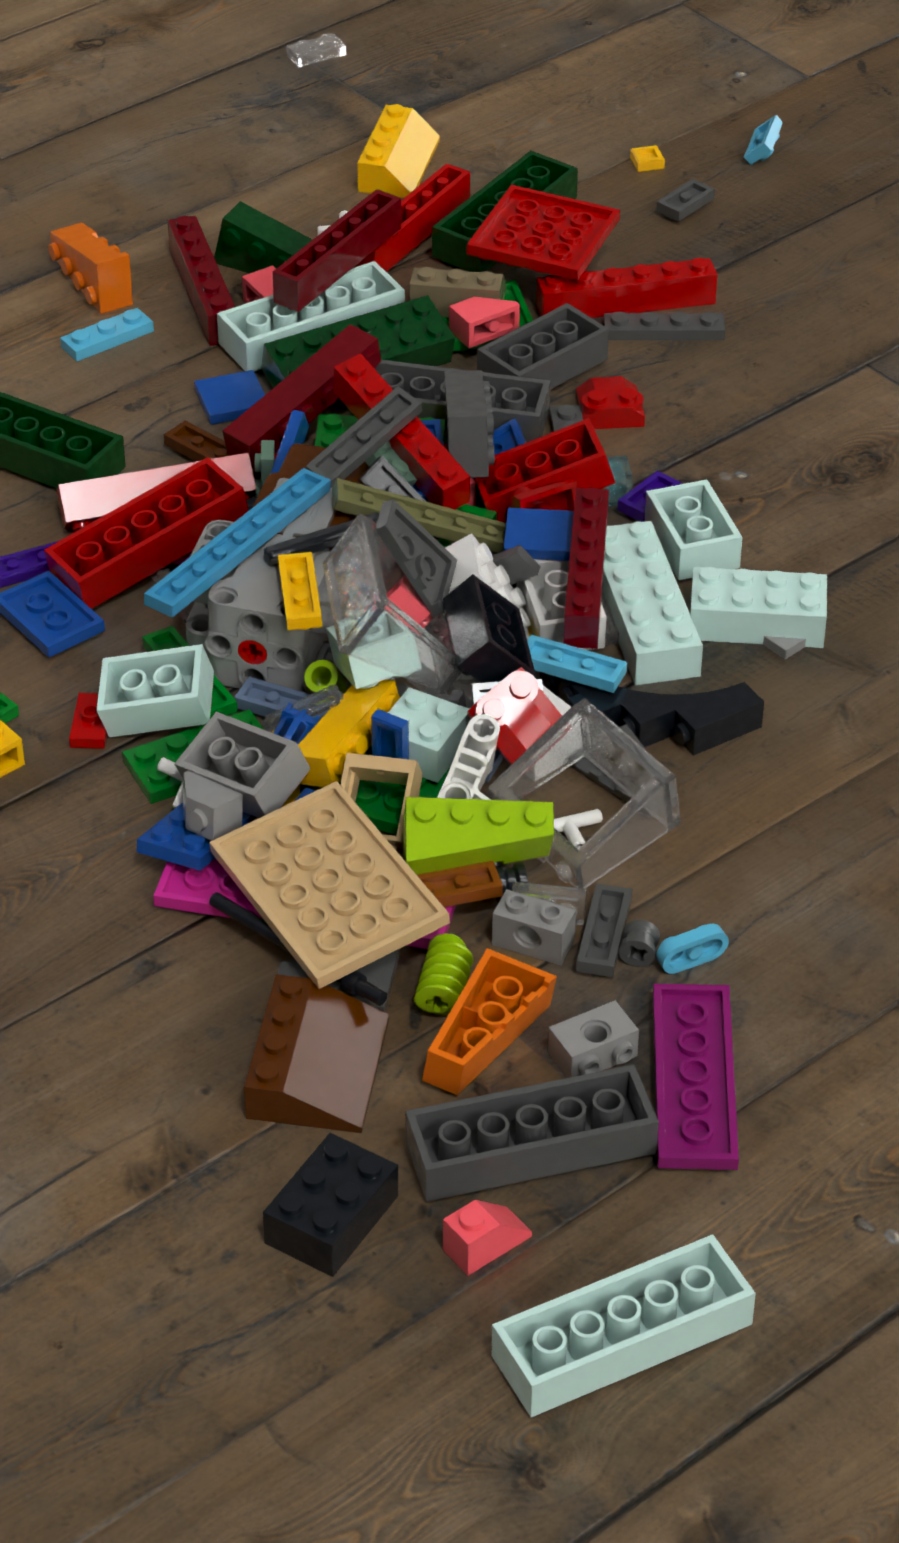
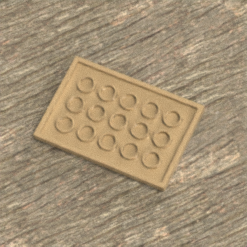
(329, 884)

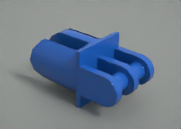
(295, 723)

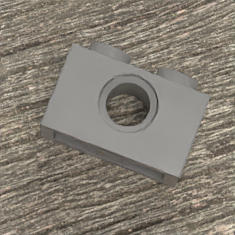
(533, 927)
(593, 1040)

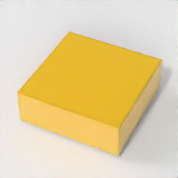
(647, 158)

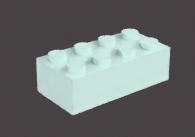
(757, 604)

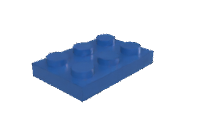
(49, 614)
(176, 844)

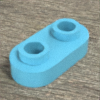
(692, 948)

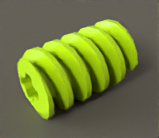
(443, 974)

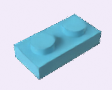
(763, 140)

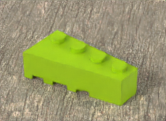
(474, 831)

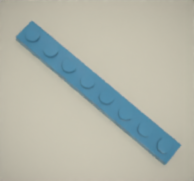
(236, 543)

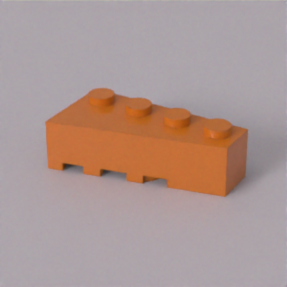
(93, 266)
(487, 1017)

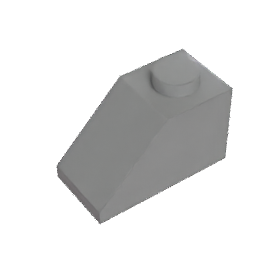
(210, 807)

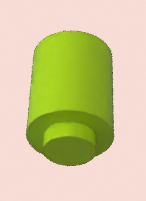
(324, 674)

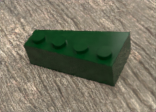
(255, 241)

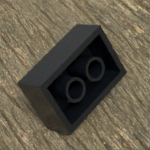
(486, 632)
(330, 1204)

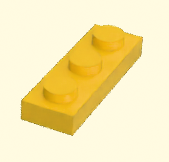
(299, 591)

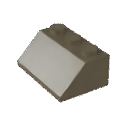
(454, 286)

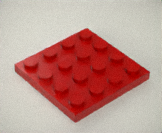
(543, 232)

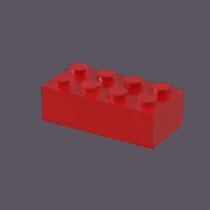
(550, 459)

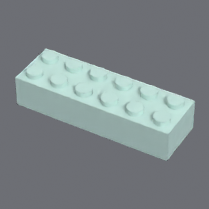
(251, 325)
(648, 607)
(622, 1325)

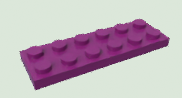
(694, 1077)

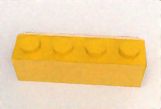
(396, 152)

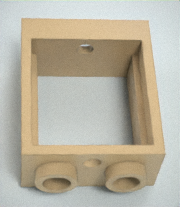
(384, 770)

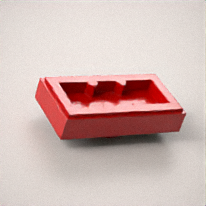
(87, 727)

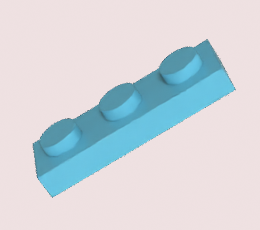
(106, 334)
(576, 664)

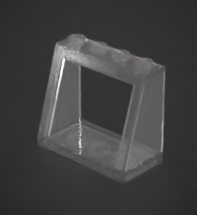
(371, 625)
(641, 821)

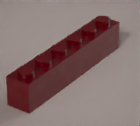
(336, 250)
(199, 273)
(305, 389)
(586, 568)

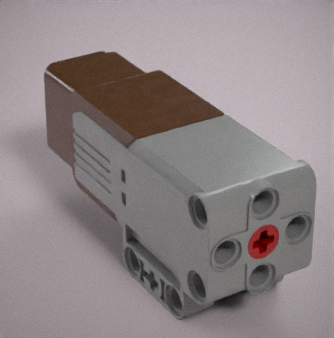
(244, 612)

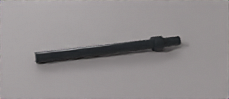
(354, 983)

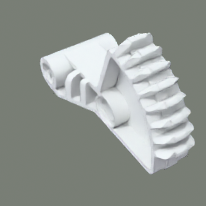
(473, 761)

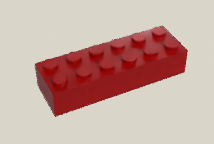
(145, 533)

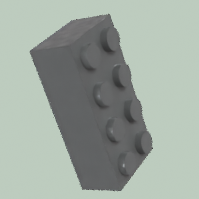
(548, 347)
(469, 421)

